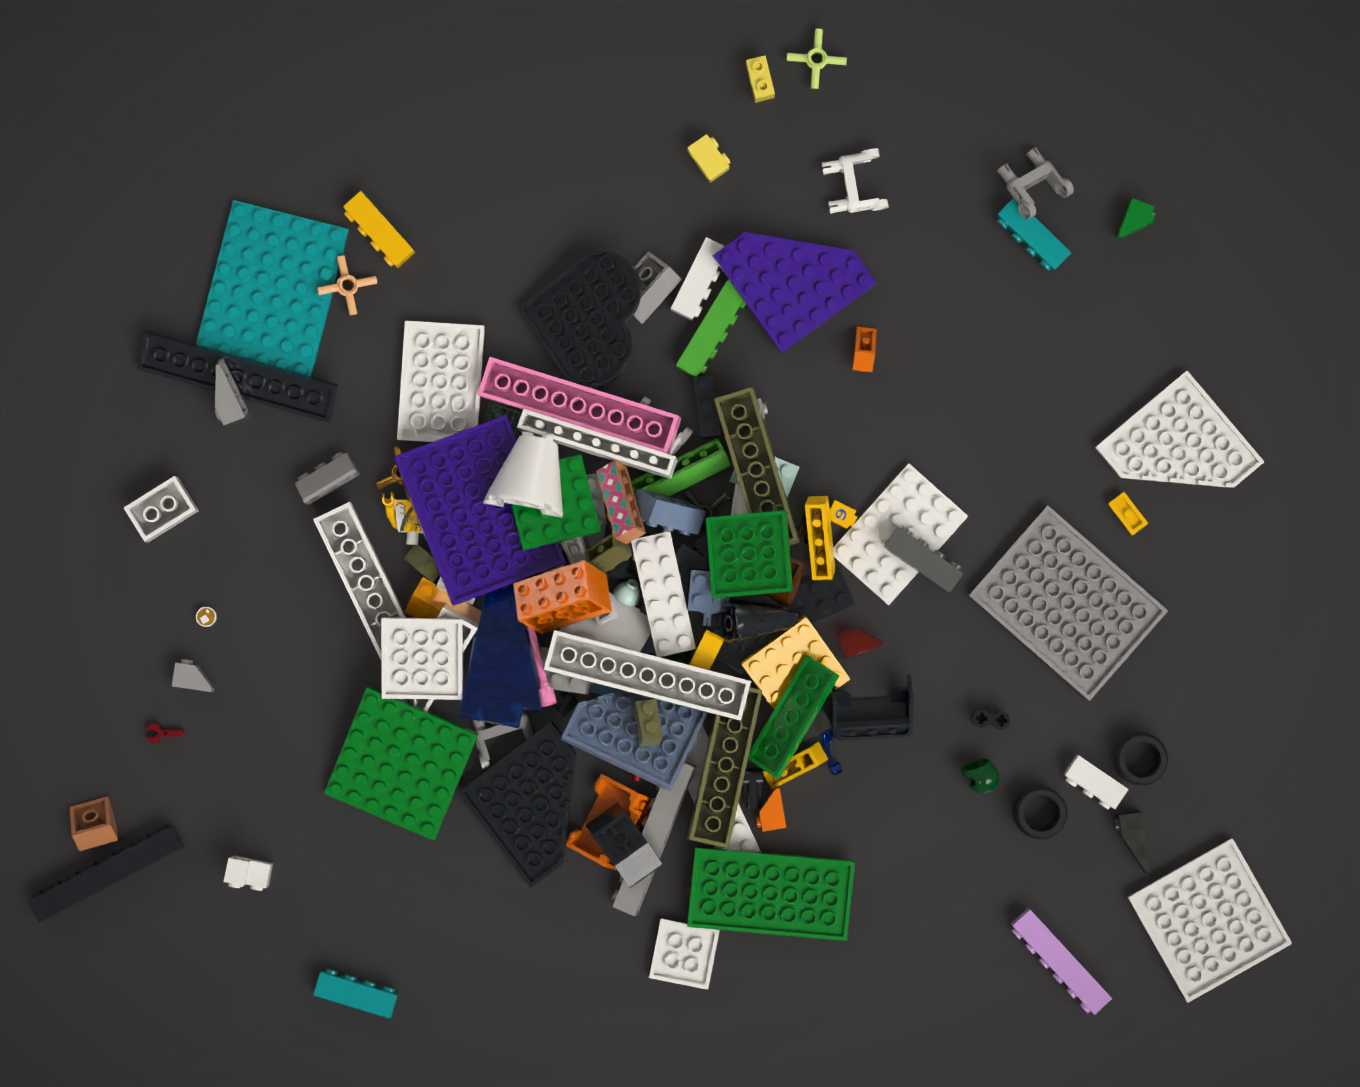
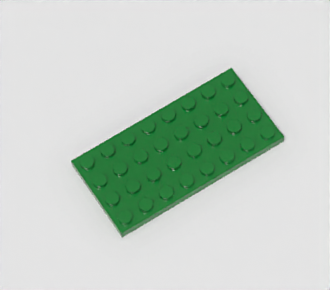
(770, 893)

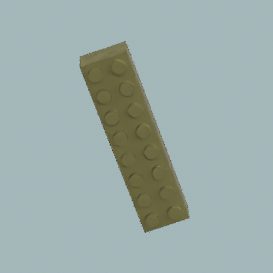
(753, 455)
(723, 775)

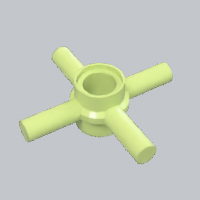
(816, 66)

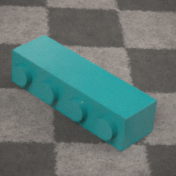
(1034, 236)
(356, 993)

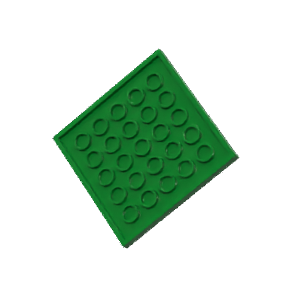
(401, 763)

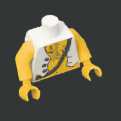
(403, 517)

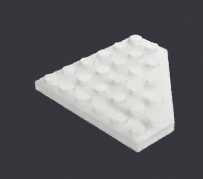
(1180, 440)

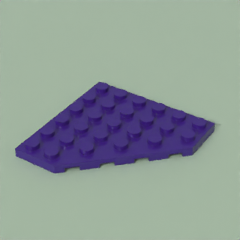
(792, 282)

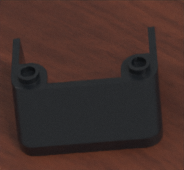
(873, 717)

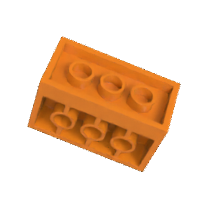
(562, 597)

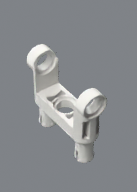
(845, 166)

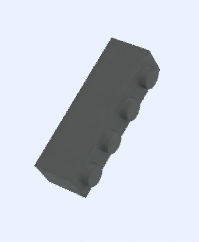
(923, 559)

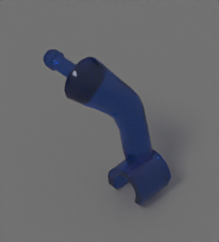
(827, 741)

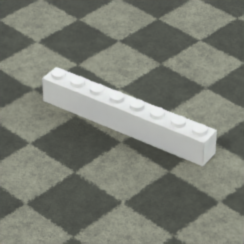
(598, 444)

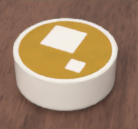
(206, 616)

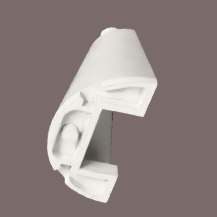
(530, 476)

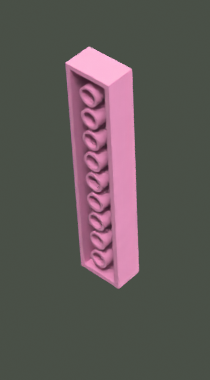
(578, 405)

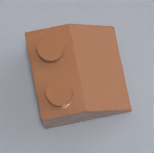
(93, 823)

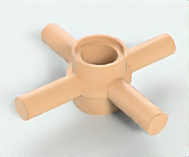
(355, 284)

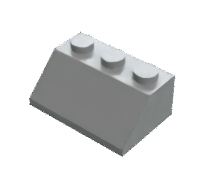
(656, 283)
(326, 478)

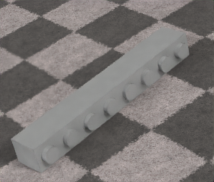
(656, 832)

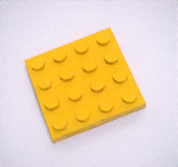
(780, 658)

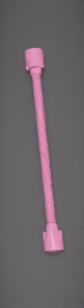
(546, 693)

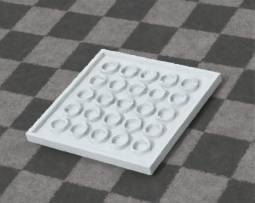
(1209, 920)

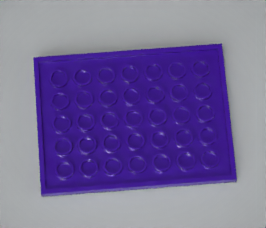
(470, 540)

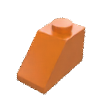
(864, 349)
(772, 813)

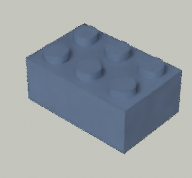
(669, 512)

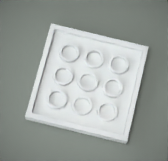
(422, 658)

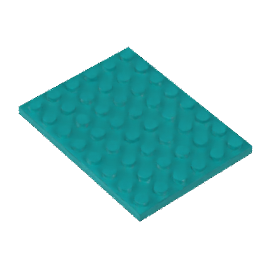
(267, 285)

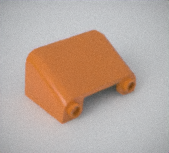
(610, 793)

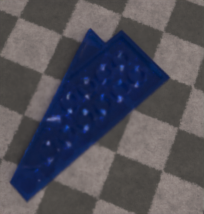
(501, 666)

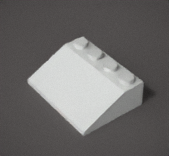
(626, 631)

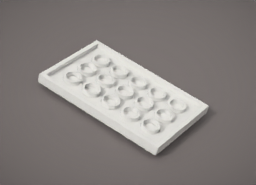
(439, 380)
(908, 503)

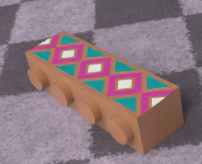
(620, 502)

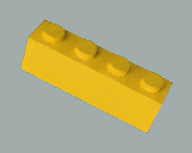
(376, 226)
(820, 537)

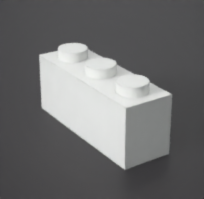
(1095, 782)

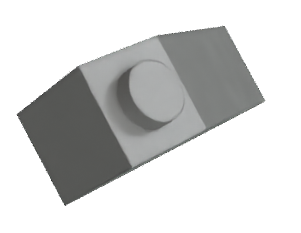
(228, 400)

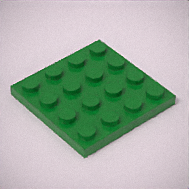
(578, 516)
(749, 554)

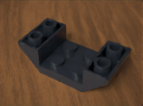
(624, 845)

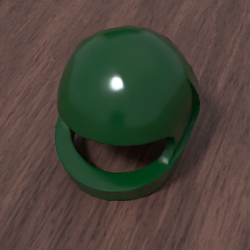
(984, 774)

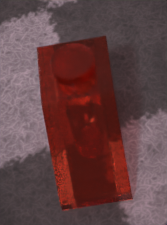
(855, 642)

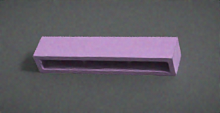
(1061, 961)

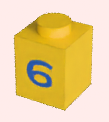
(842, 515)

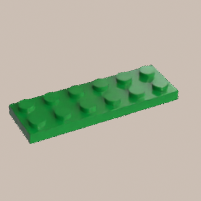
(793, 716)

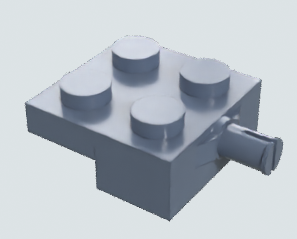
(700, 596)

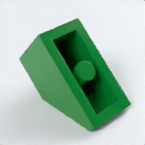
(1136, 218)

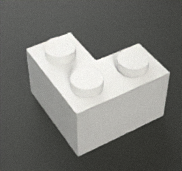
(247, 871)

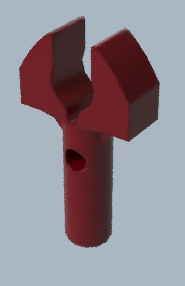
(163, 733)

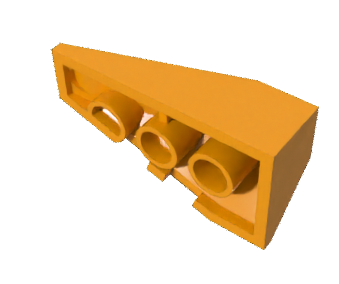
(429, 601)

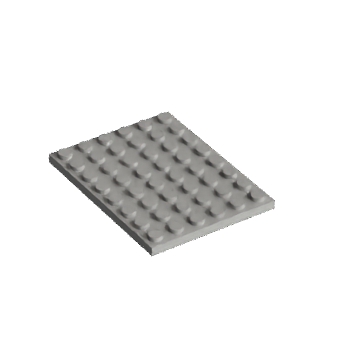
(1068, 603)

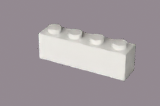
(698, 281)

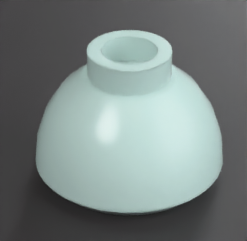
(628, 593)

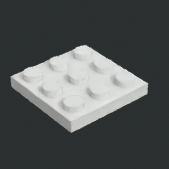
(684, 954)

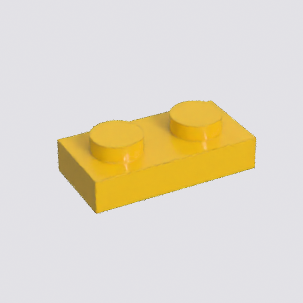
(1127, 513)

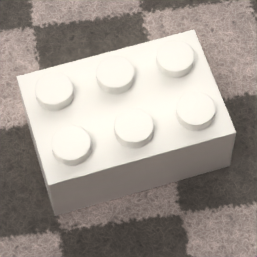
(161, 509)

